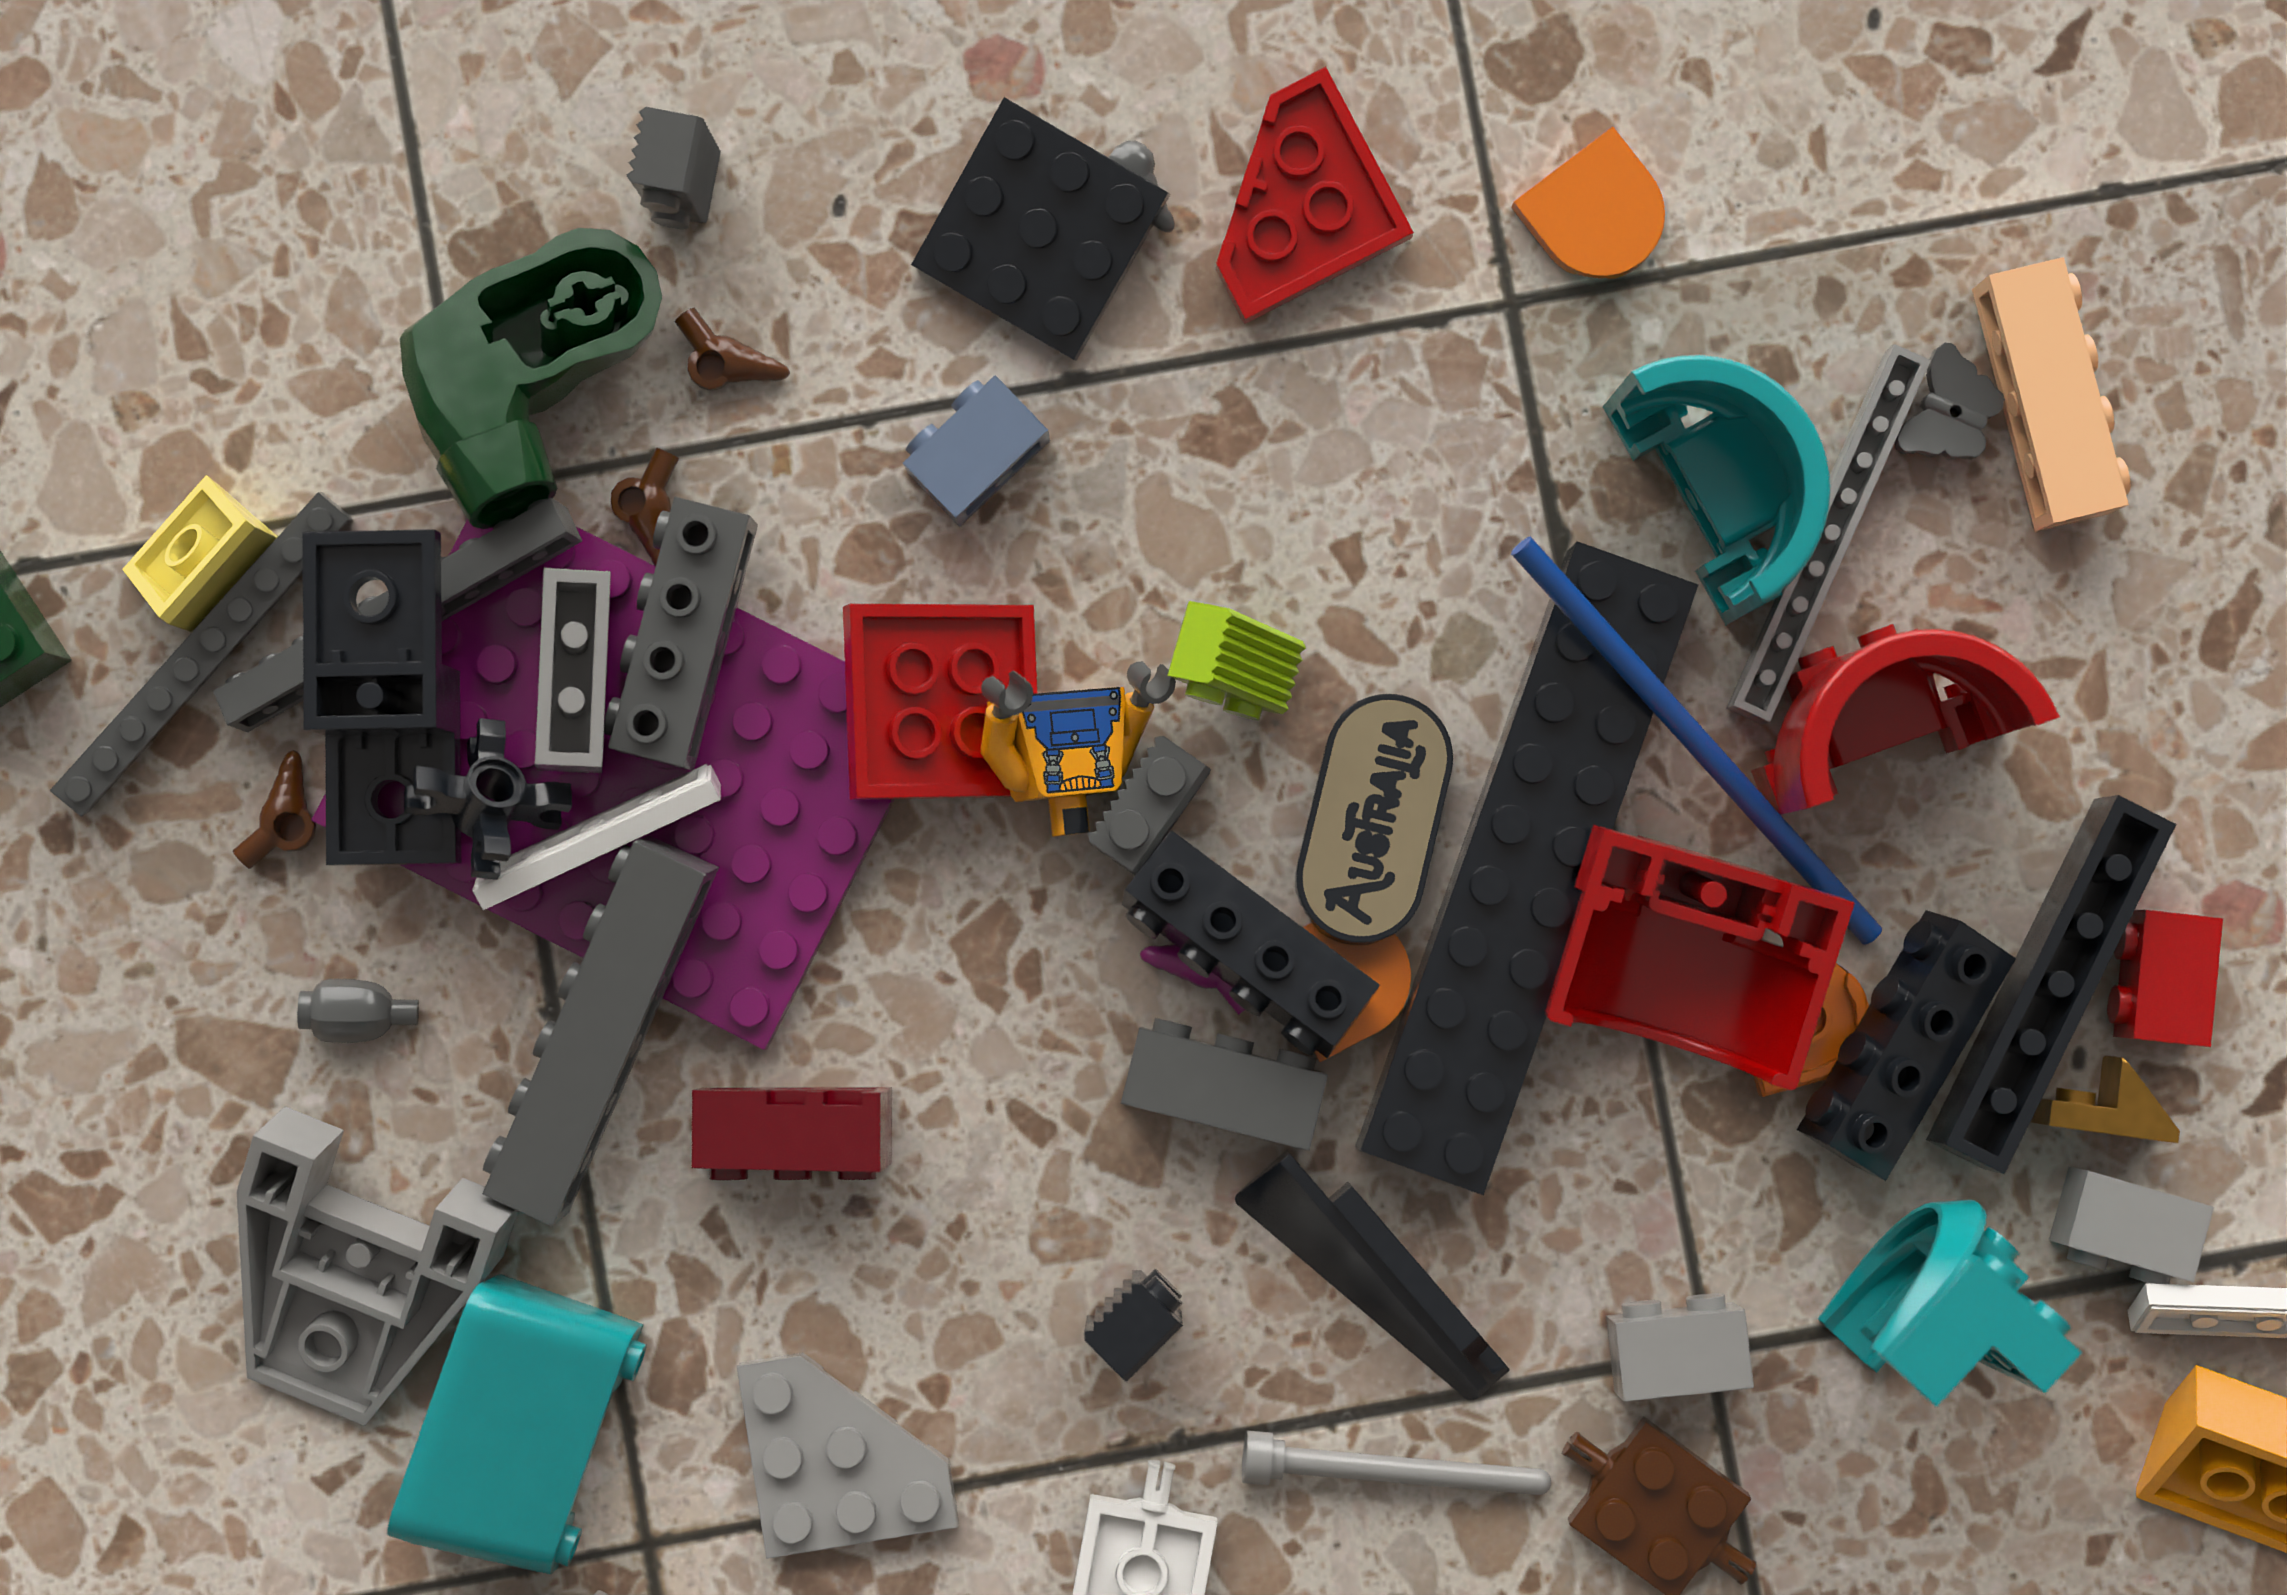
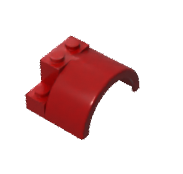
(1889, 697)
(1679, 957)

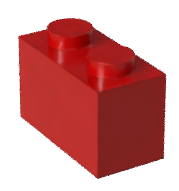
(2166, 978)

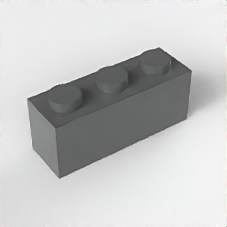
(1225, 1084)

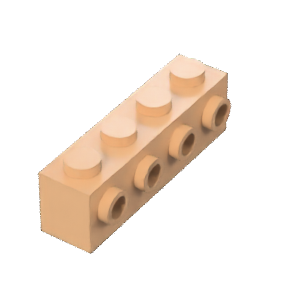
(2051, 394)

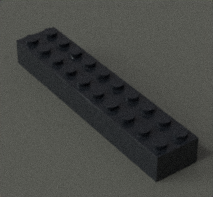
(1513, 884)

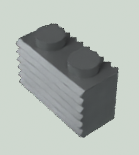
(674, 167)
(1149, 805)

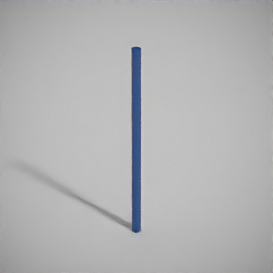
(1689, 732)

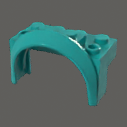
(1943, 1299)

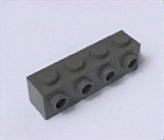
(681, 634)

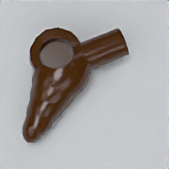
(722, 358)
(643, 499)
(283, 818)

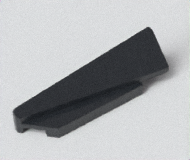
(1373, 1270)

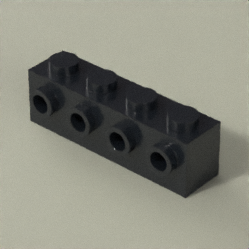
(1247, 945)
(1906, 1043)

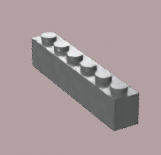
(599, 1028)

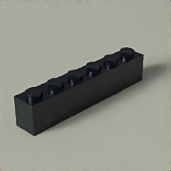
(2051, 982)

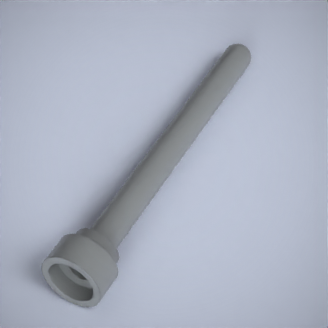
(1269, 1459)

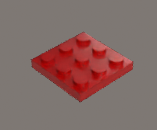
(920, 698)

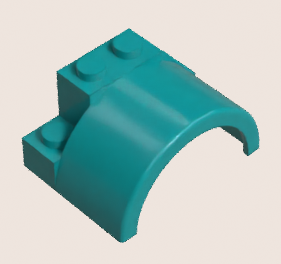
(1737, 469)

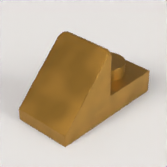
(2122, 1107)

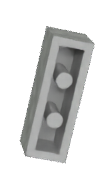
(572, 670)

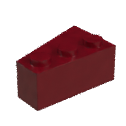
(792, 1131)

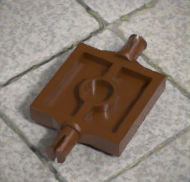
(1659, 1508)

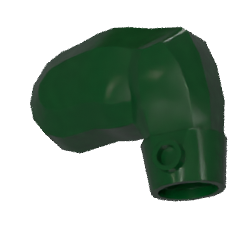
(515, 349)

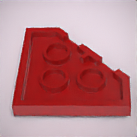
(1306, 201)

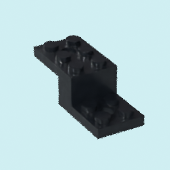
(379, 691)

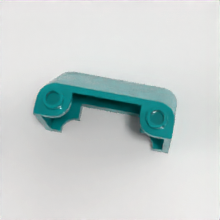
(514, 1426)

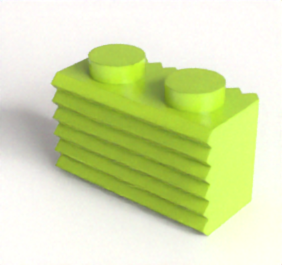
(1235, 660)

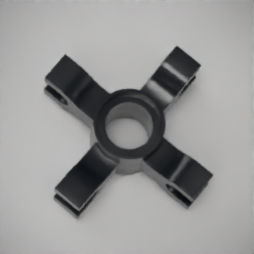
(479, 817)

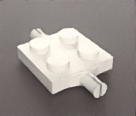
(1144, 1544)

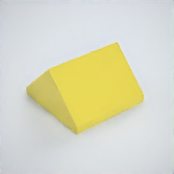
(198, 555)

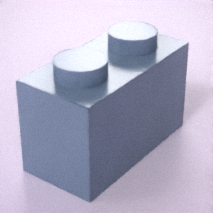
(975, 448)

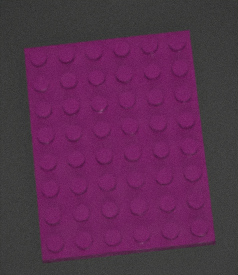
(784, 815)

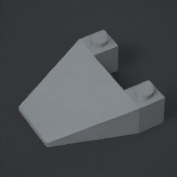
(341, 1287)

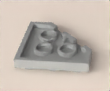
(835, 1463)

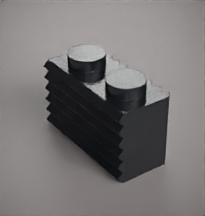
(1134, 1322)

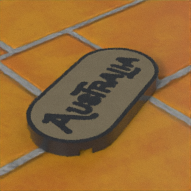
(1374, 819)

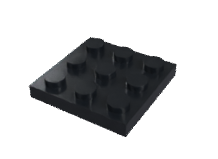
(1040, 229)

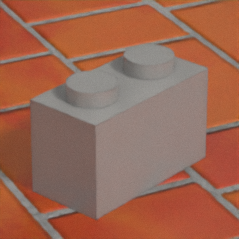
(2130, 1224)
(1679, 1348)

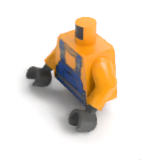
(1067, 740)

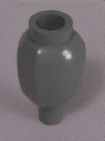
(352, 1011)

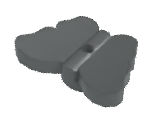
(1954, 385)

